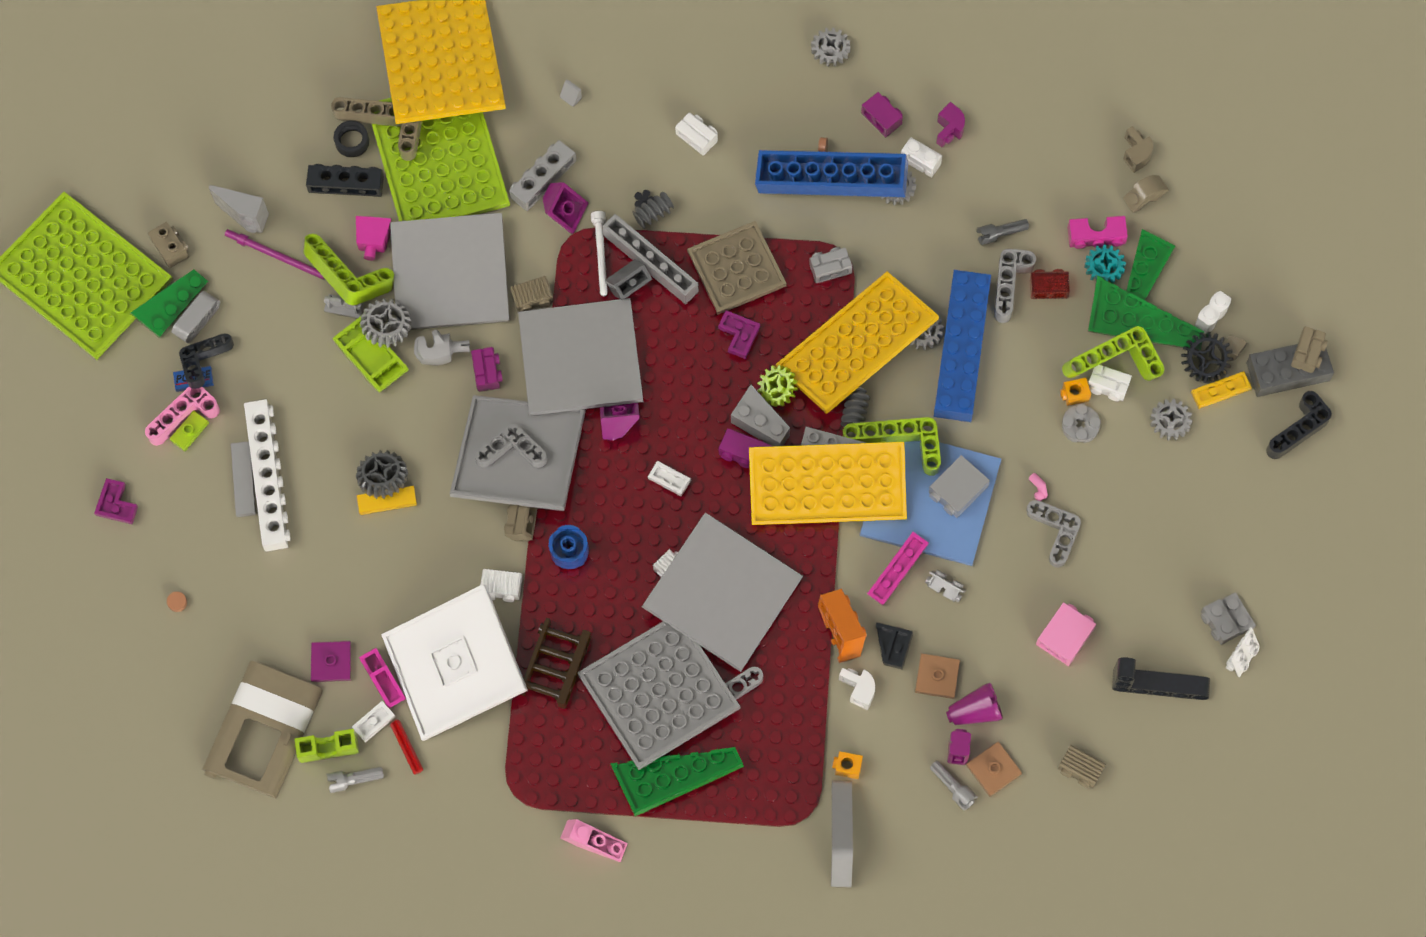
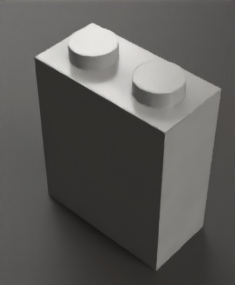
(958, 487)

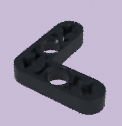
(195, 357)

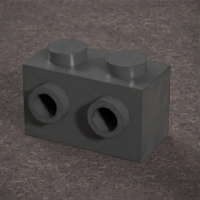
(628, 279)

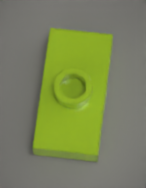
(189, 431)

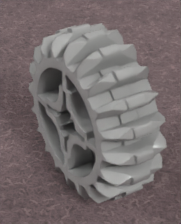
(374, 317)

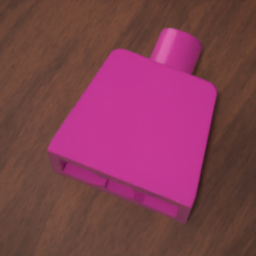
(372, 235)

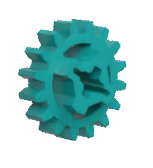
(1112, 261)

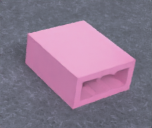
(1066, 633)

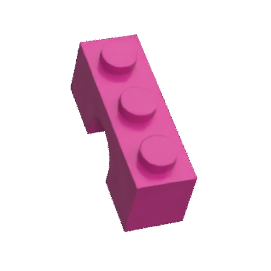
(1082, 235)

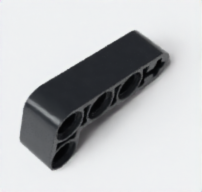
(1297, 430)

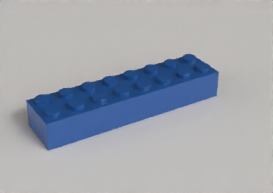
(831, 173)
(962, 346)

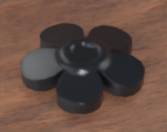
(642, 198)

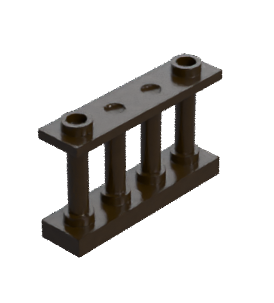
(574, 659)

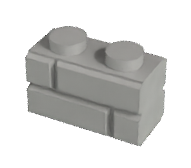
(830, 264)

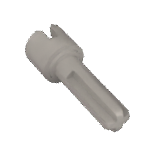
(344, 780)
(961, 794)

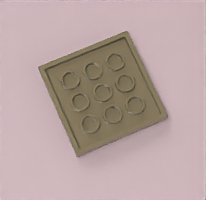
(736, 267)

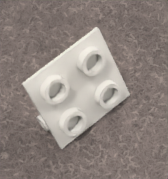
(1243, 653)

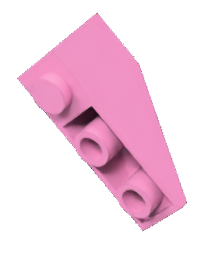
(593, 840)

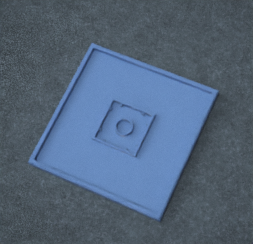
(947, 535)

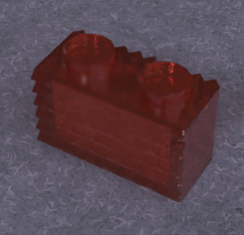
(1049, 284)

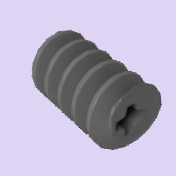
(653, 209)
(854, 407)

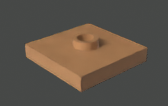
(937, 676)
(994, 769)

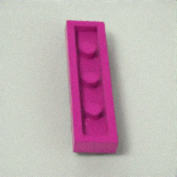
(897, 568)

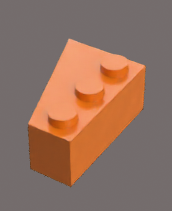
(843, 623)

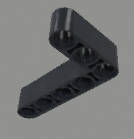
(1130, 680)

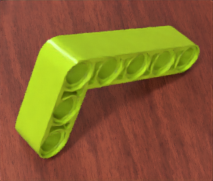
(351, 289)
(1112, 349)
(900, 435)

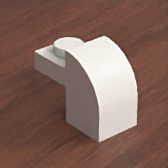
(864, 686)

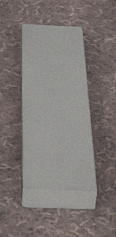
(243, 479)

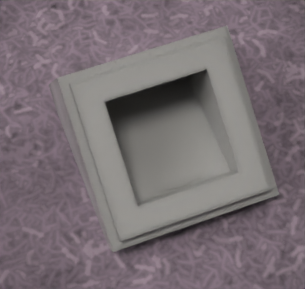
(570, 93)

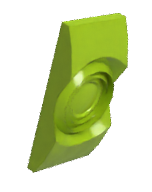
(376, 364)

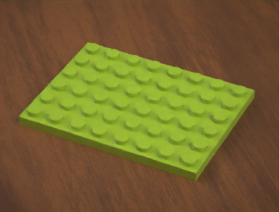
(451, 172)
(80, 275)

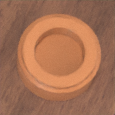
(823, 145)
(176, 601)

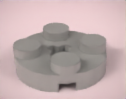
(1082, 413)

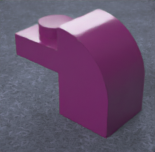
(953, 122)

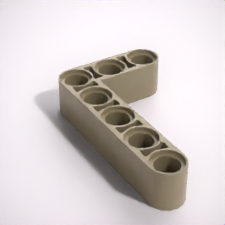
(383, 118)

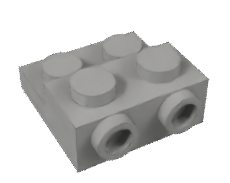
(1227, 618)

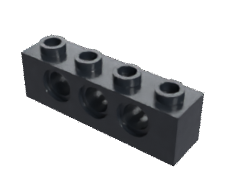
(352, 186)

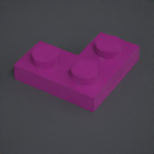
(743, 331)
(110, 503)

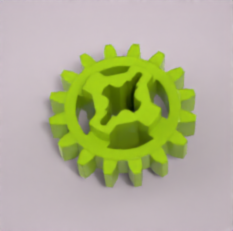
(781, 377)

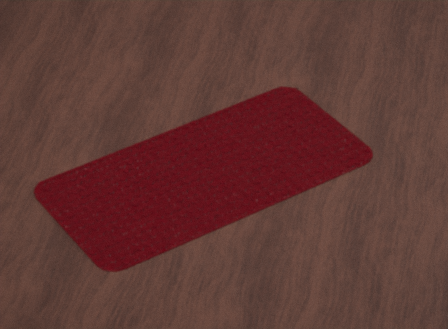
(689, 391)

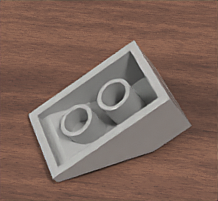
(243, 208)

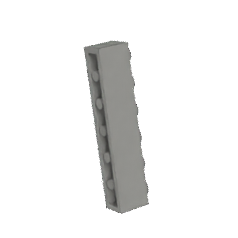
(656, 262)

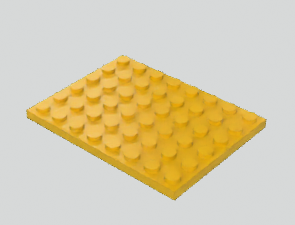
(439, 59)

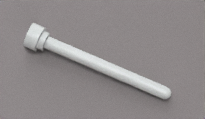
(598, 219)

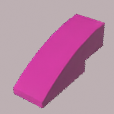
(382, 678)

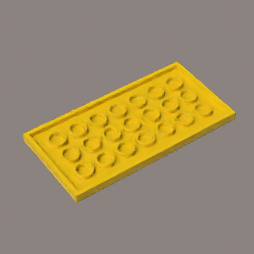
(858, 341)
(827, 483)

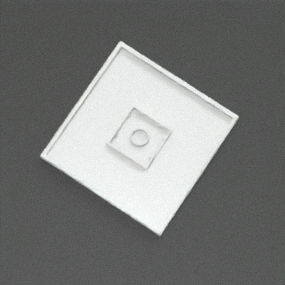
(454, 662)

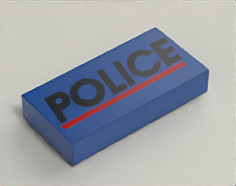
(181, 383)

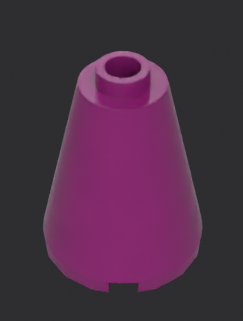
(976, 707)

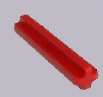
(406, 747)

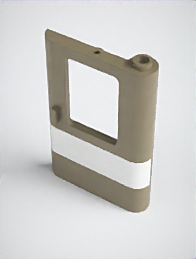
(273, 701)

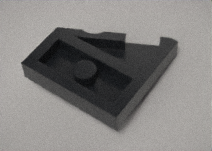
(893, 644)

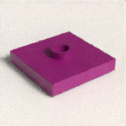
(330, 661)

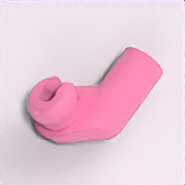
(1041, 487)

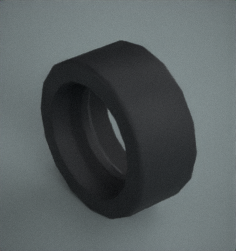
(351, 126)

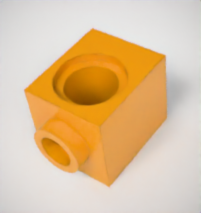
(1081, 386)
(854, 771)

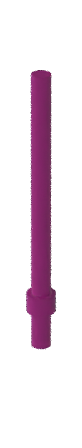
(243, 240)

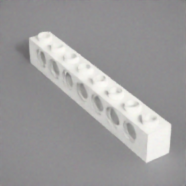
(270, 539)

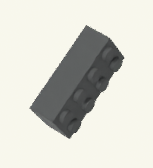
(1273, 372)

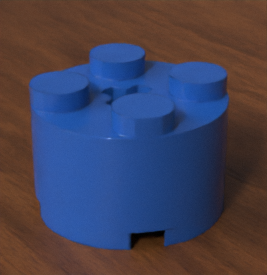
(558, 545)

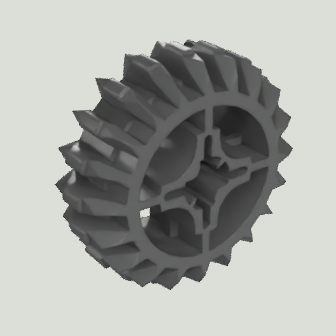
(373, 482)

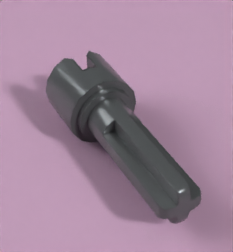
(991, 233)

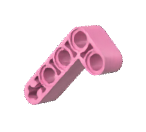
(172, 412)

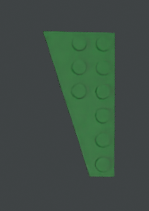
(1119, 311)
(672, 776)

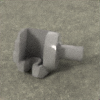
(441, 351)

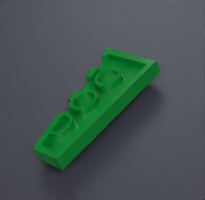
(1148, 263)
(167, 305)

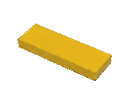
(1221, 389)
(404, 499)

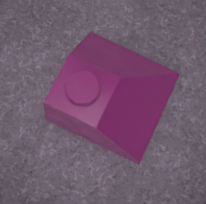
(564, 205)
(618, 420)

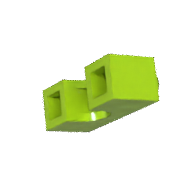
(313, 748)

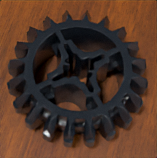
(1210, 349)

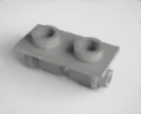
(337, 305)
(939, 581)

